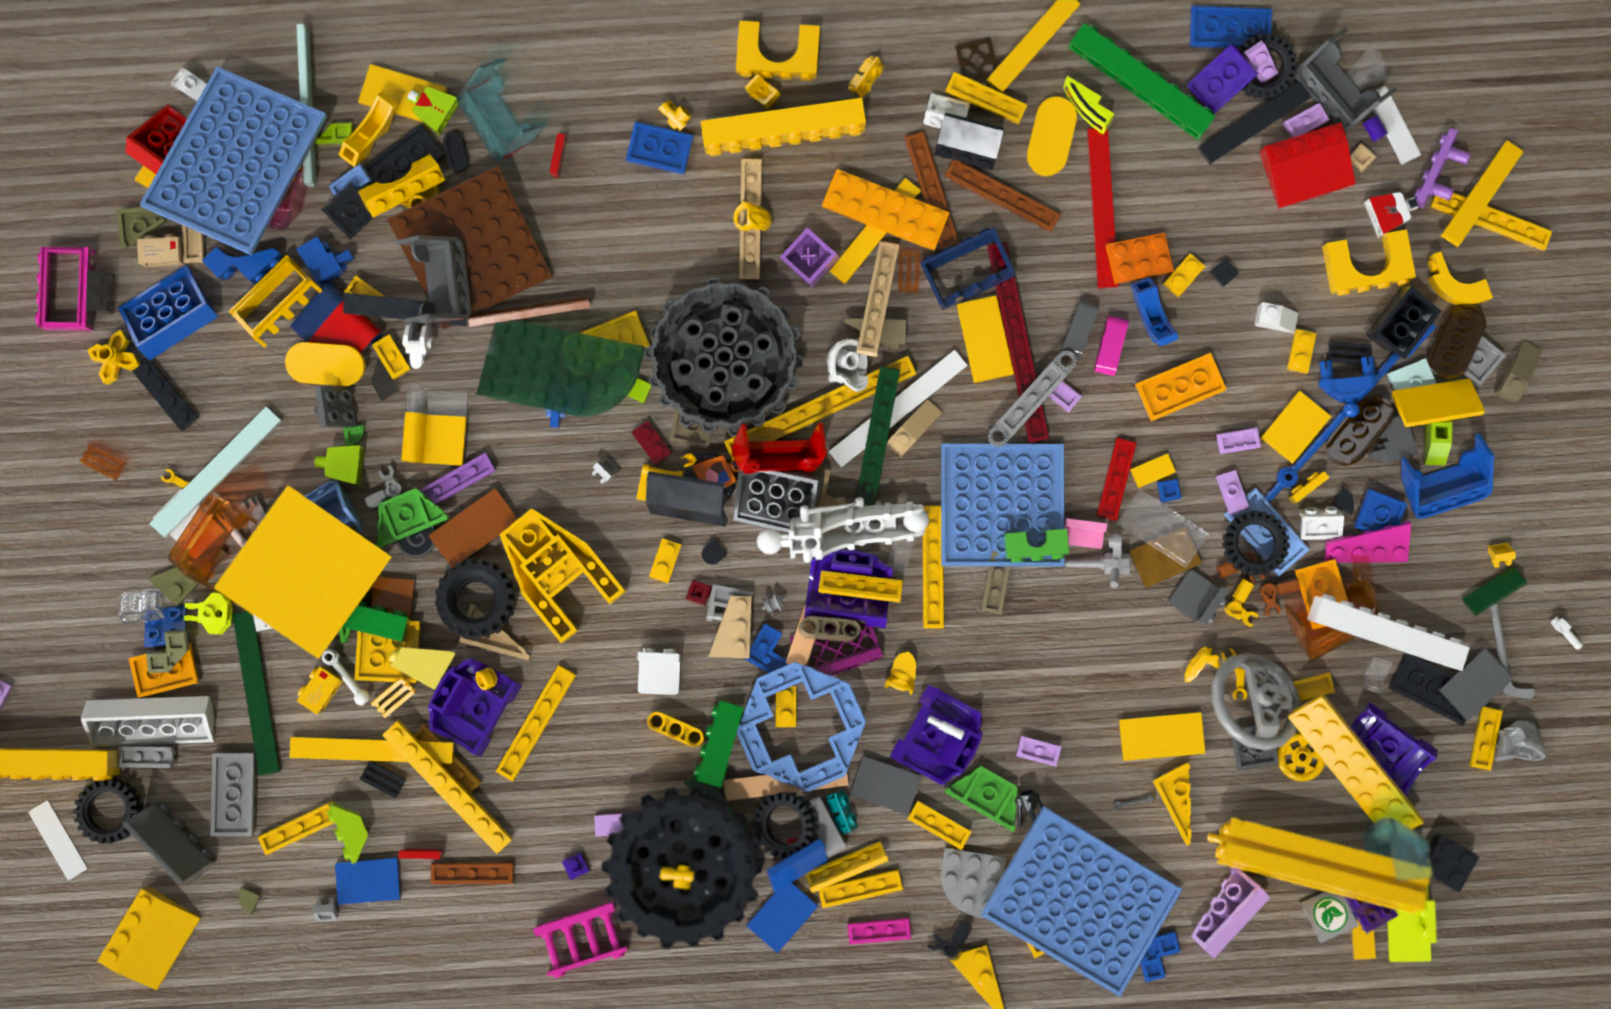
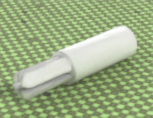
(944, 726)

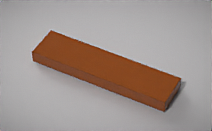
(472, 873)

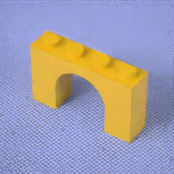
(801, 65)
(1345, 278)

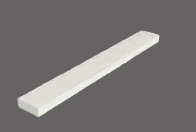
(903, 405)

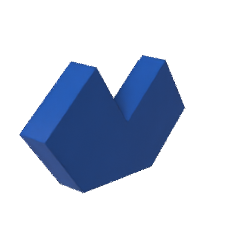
(1161, 946)

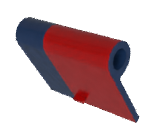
(326, 323)

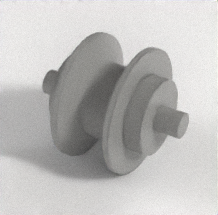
(773, 603)

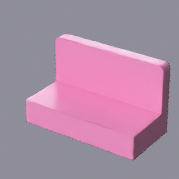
(1085, 533)

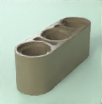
(820, 632)

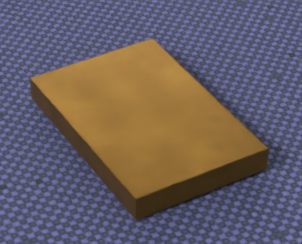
(1156, 566)

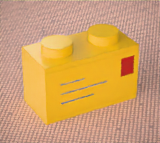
(319, 689)

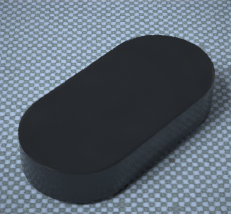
(455, 152)

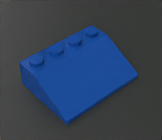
(167, 312)

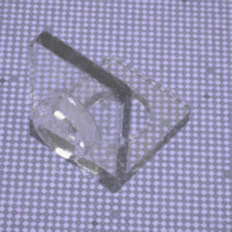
(1376, 674)

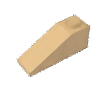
(914, 428)

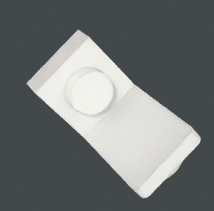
(188, 84)

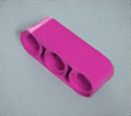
(1111, 345)

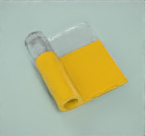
(434, 426)

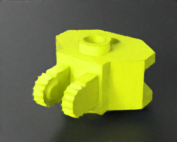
(210, 613)

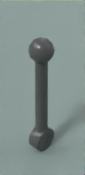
(1151, 797)

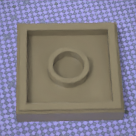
(692, 435)

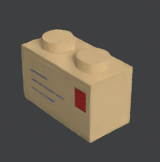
(160, 251)

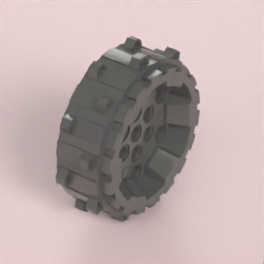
(709, 311)

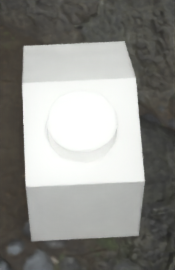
(1276, 317)

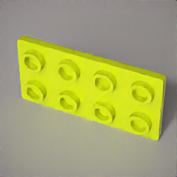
(1412, 934)

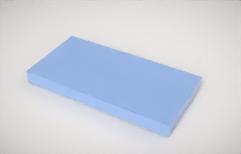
(1262, 540)

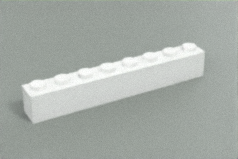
(1388, 633)

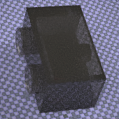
(100, 292)

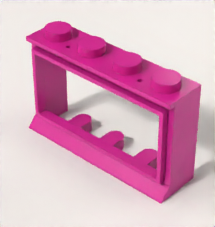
(43, 280)

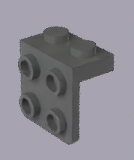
(1198, 598)

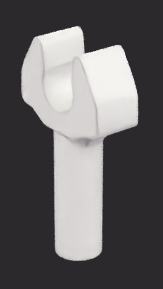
(1564, 628)

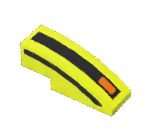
(1088, 105)

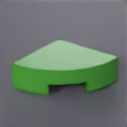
(353, 434)

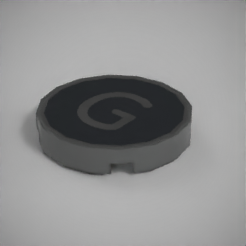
(417, 544)

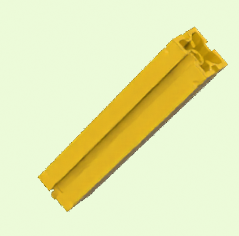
(1317, 865)

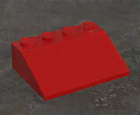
(155, 138)
(1308, 165)

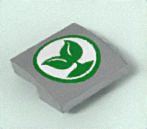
(1328, 915)

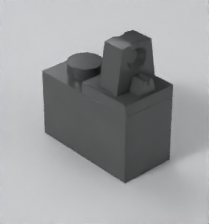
(1396, 444)

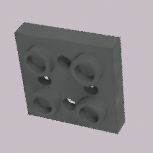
(331, 406)
(1244, 759)

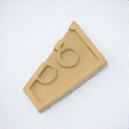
(735, 630)

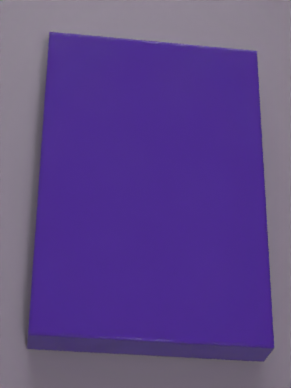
(1222, 78)

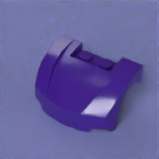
(847, 607)
(466, 711)
(1392, 747)
(936, 751)

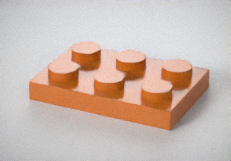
(1139, 258)

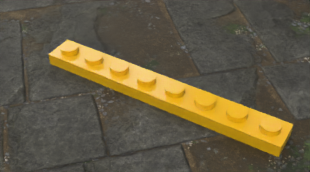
(447, 786)

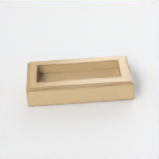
(193, 246)

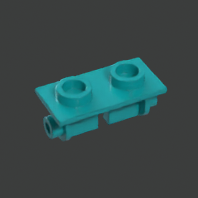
(846, 820)

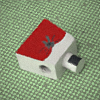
(1389, 211)

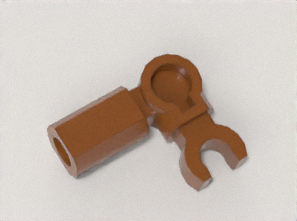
(1226, 569)
(1268, 592)

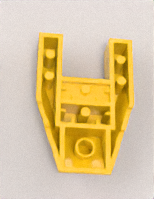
(547, 561)

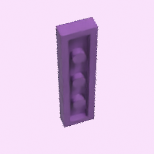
(459, 479)

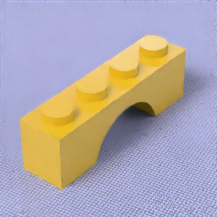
(421, 177)

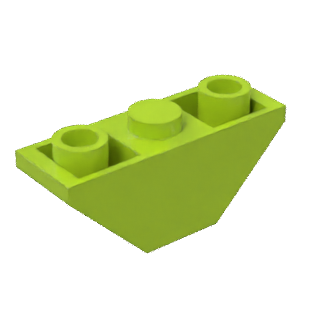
(1437, 442)
(349, 830)

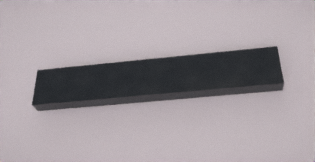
(1254, 123)
(386, 307)

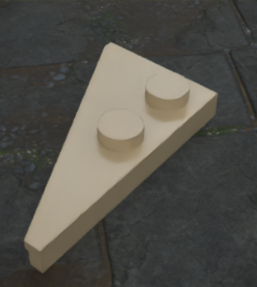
(498, 642)

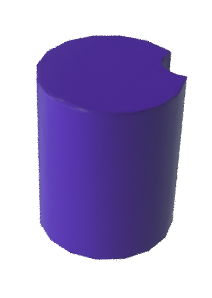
(1375, 128)

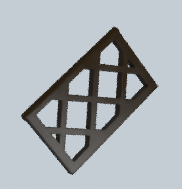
(990, 58)

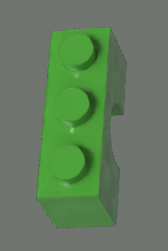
(1018, 548)

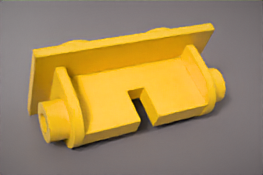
(871, 70)

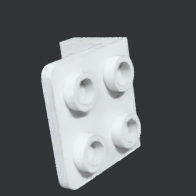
(659, 672)

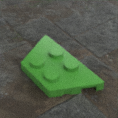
(406, 516)
(987, 795)

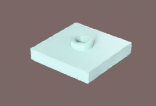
(1412, 376)

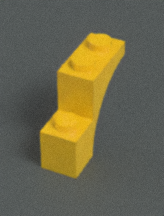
(375, 125)

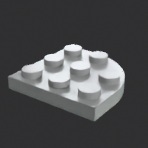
(970, 878)

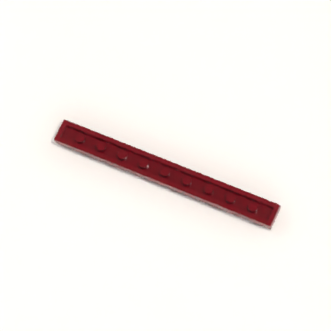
(1017, 341)

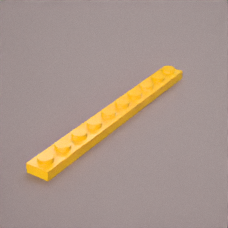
(821, 407)

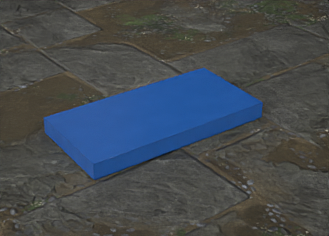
(1227, 25)

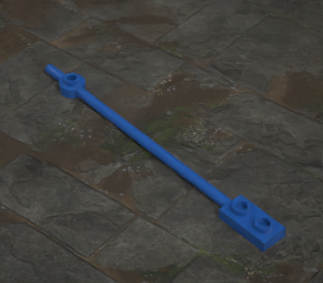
(1280, 477)

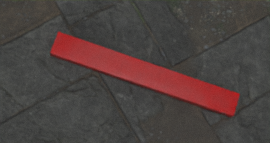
(1101, 204)

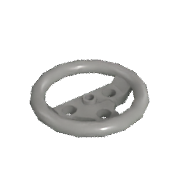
(1263, 697)

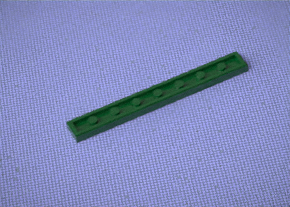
(877, 435)
(256, 693)

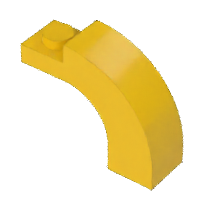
(1452, 290)

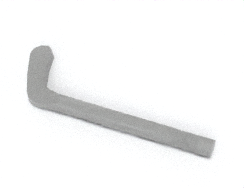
(1501, 650)

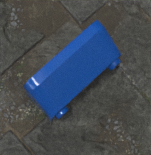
(1451, 486)

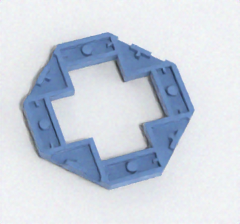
(785, 768)

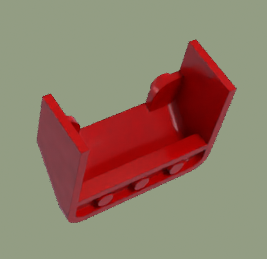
(779, 455)

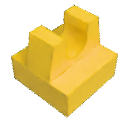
(1501, 552)

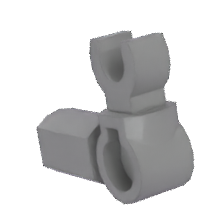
(392, 490)

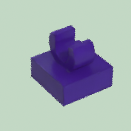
(575, 866)

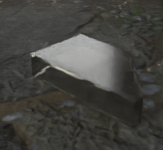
(383, 382)

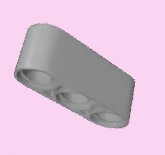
(827, 830)

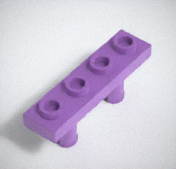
(1439, 159)

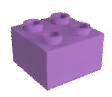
(809, 257)

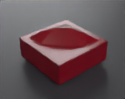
(698, 593)

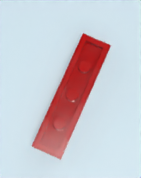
(1116, 479)

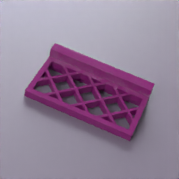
(850, 661)

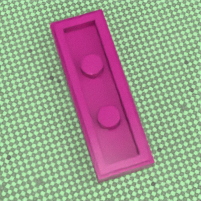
(879, 930)

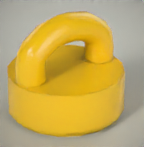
(486, 678)

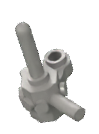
(1113, 563)

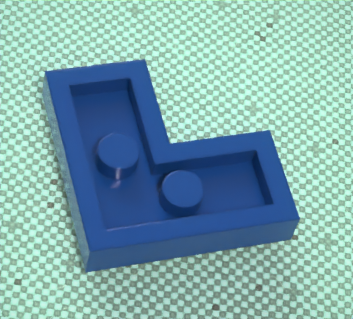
(761, 650)

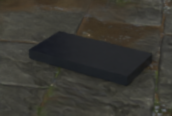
(398, 158)
(1420, 683)

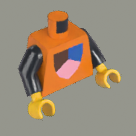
(713, 468)

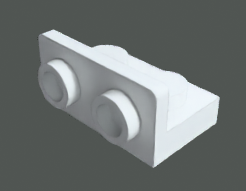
(939, 105)
(1321, 523)

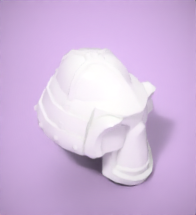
(847, 365)

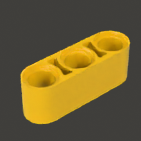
(665, 729)

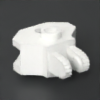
(417, 343)

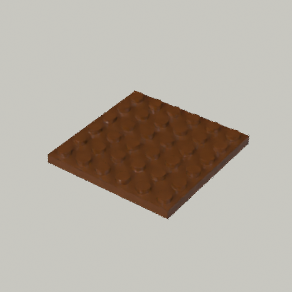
(495, 238)

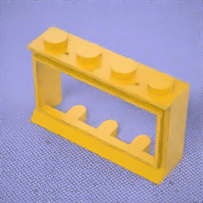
(264, 289)

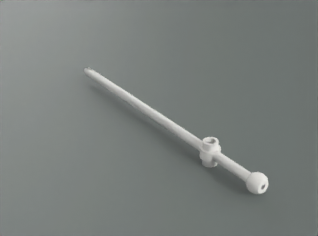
(360, 696)

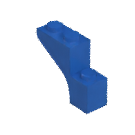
(252, 266)

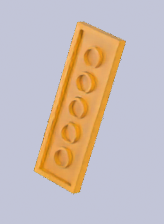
(885, 210)

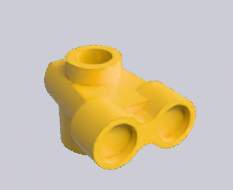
(677, 117)
(681, 876)

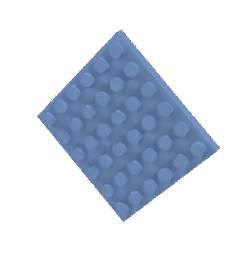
(999, 493)

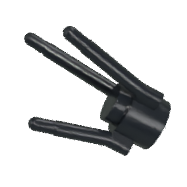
(1028, 800)

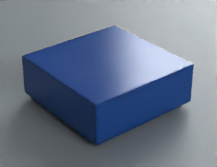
(1169, 490)

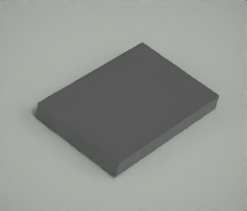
(1475, 684)
(885, 785)

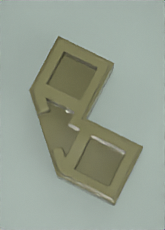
(176, 648)

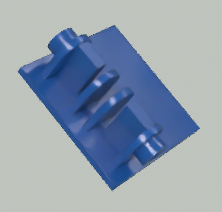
(172, 620)

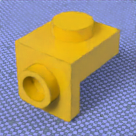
(762, 91)

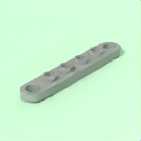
(1032, 398)

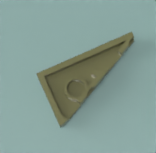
(137, 223)
(176, 584)

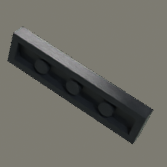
(165, 394)

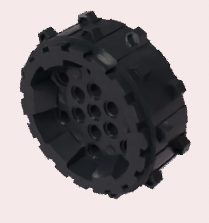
(664, 913)

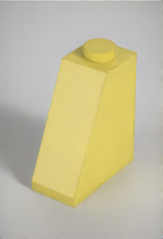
(422, 664)

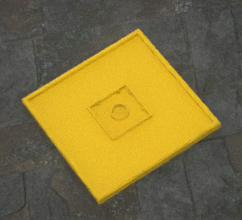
(303, 572)

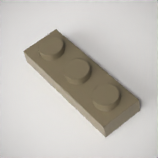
(995, 587)

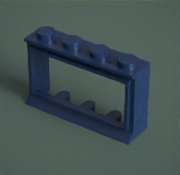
(952, 253)

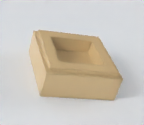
(1362, 157)

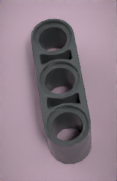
(1080, 327)

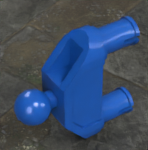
(1348, 389)

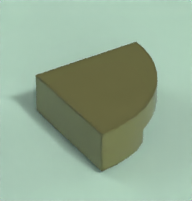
(248, 899)

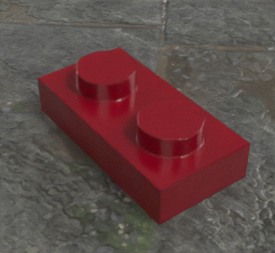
(651, 442)

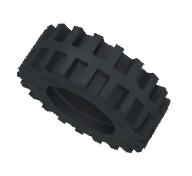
(457, 579)

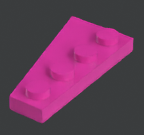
(1372, 546)

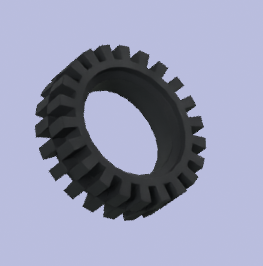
(1288, 66)
(1278, 535)
(84, 807)
(763, 829)

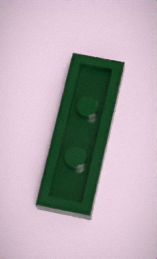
(1494, 591)

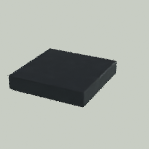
(348, 211)

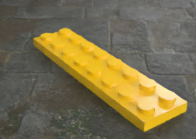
(1353, 763)

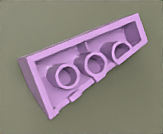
(1229, 912)

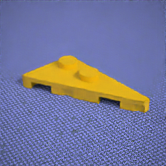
(1175, 794)
(978, 970)

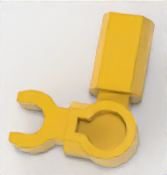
(1234, 608)

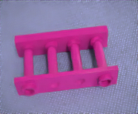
(566, 925)

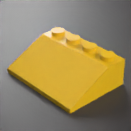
(149, 938)

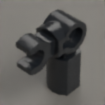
(952, 950)

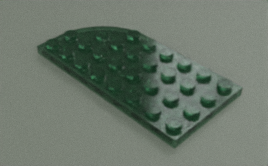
(558, 369)

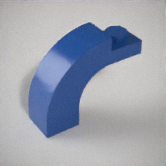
(1151, 312)

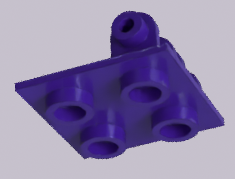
(1370, 915)

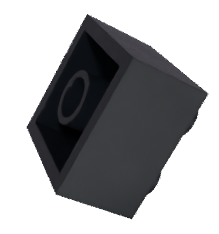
(1450, 862)

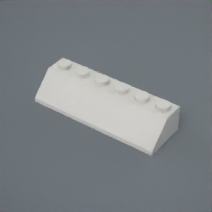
(149, 721)

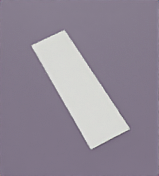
(1398, 132)
(57, 840)

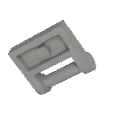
(720, 597)

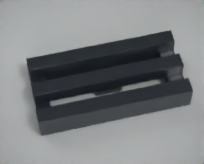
(1331, 351)
(373, 765)

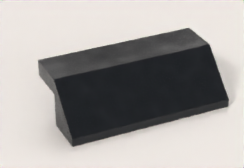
(686, 498)

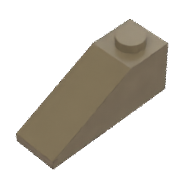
(892, 335)
(1518, 373)

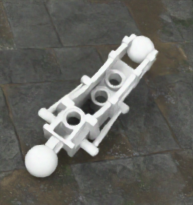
(806, 531)

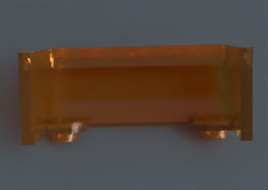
(206, 536)
(1325, 639)

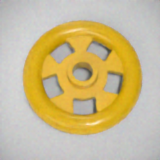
(1290, 769)

